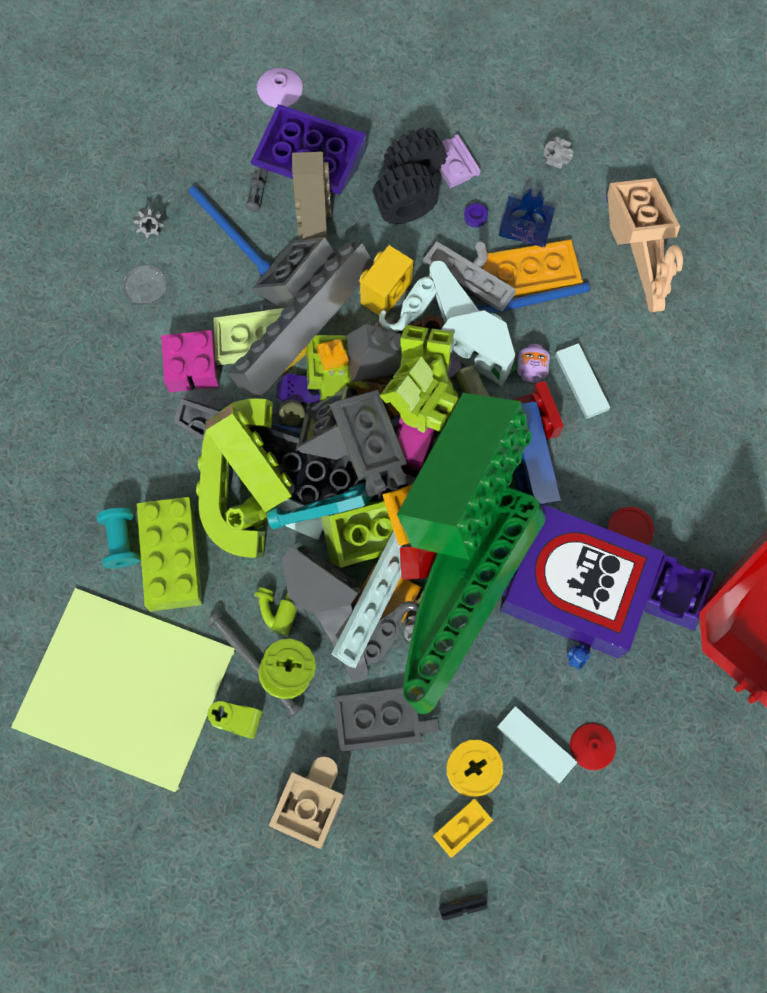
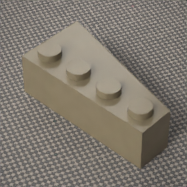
(311, 194)

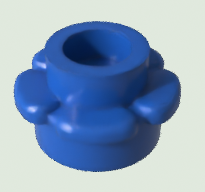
(578, 656)

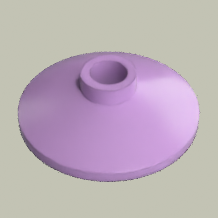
(282, 94)

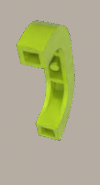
(214, 487)

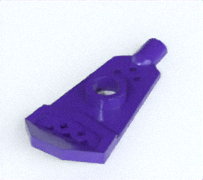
(299, 389)

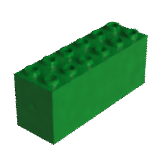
(465, 475)

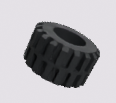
(405, 194)

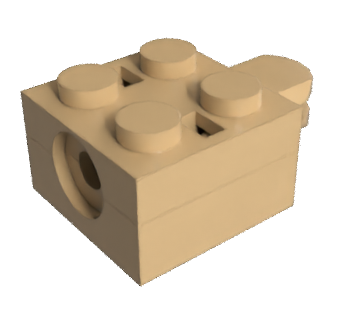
(309, 804)

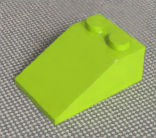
(357, 533)

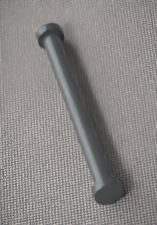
(248, 656)

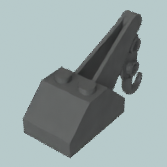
(330, 594)

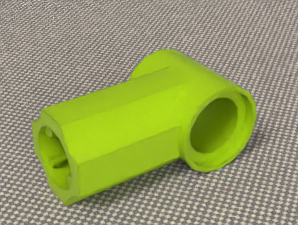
(246, 515)

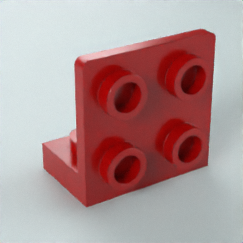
(548, 412)

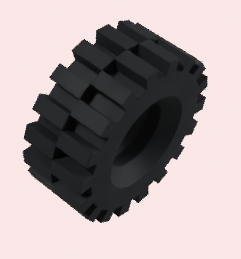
(417, 148)

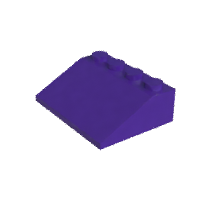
(299, 132)

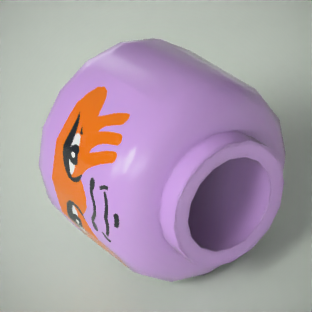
(533, 363)

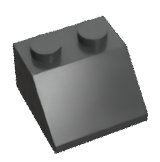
(373, 352)

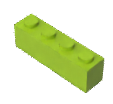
(249, 458)

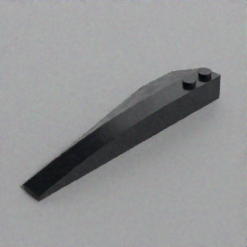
(311, 475)

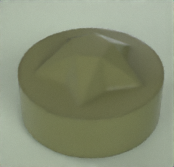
(291, 412)

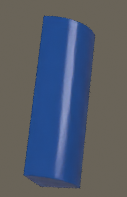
(535, 472)

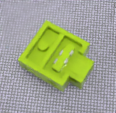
(330, 380)

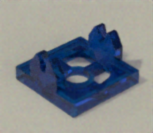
(527, 233)

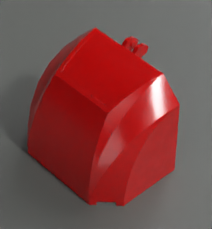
(736, 623)

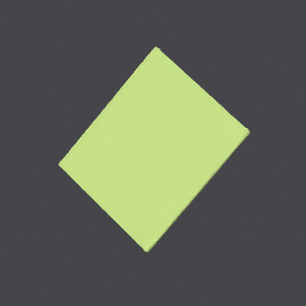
(124, 689)

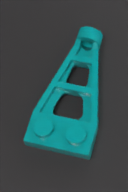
(351, 499)

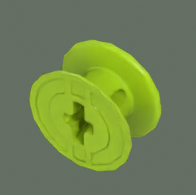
(300, 663)

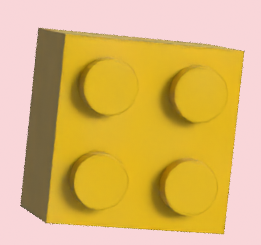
(386, 280)

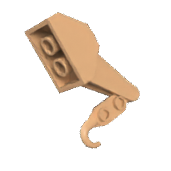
(640, 215)

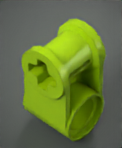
(240, 719)

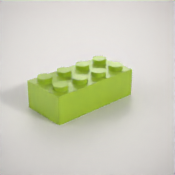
(169, 554)

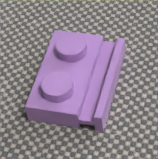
(459, 164)

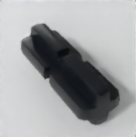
(457, 908)

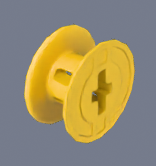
(474, 752)

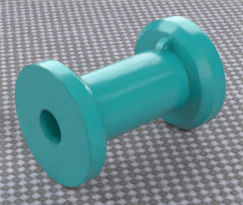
(117, 537)

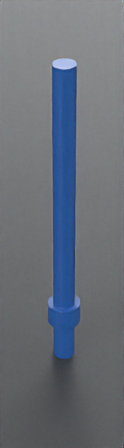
(262, 265)
(540, 297)

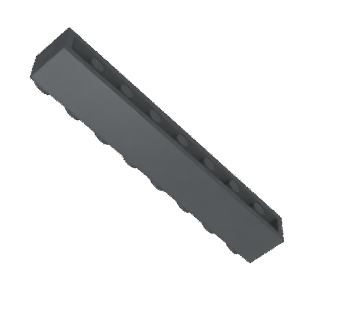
(301, 321)

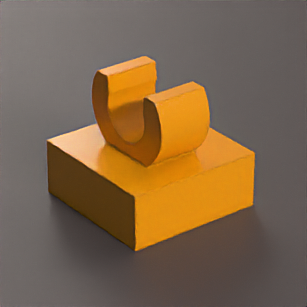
(332, 354)

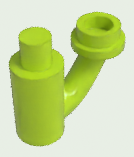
(285, 614)

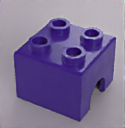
(679, 593)

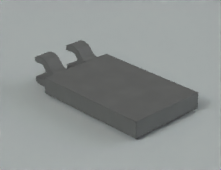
(370, 441)
(378, 720)

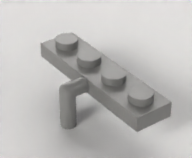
(472, 276)

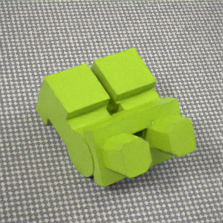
(415, 344)
(419, 396)

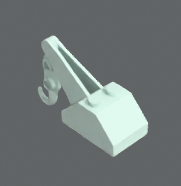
(472, 328)

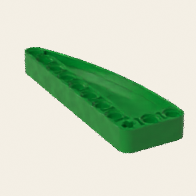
(453, 590)

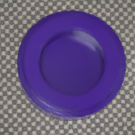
(475, 215)

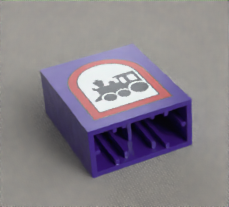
(583, 583)

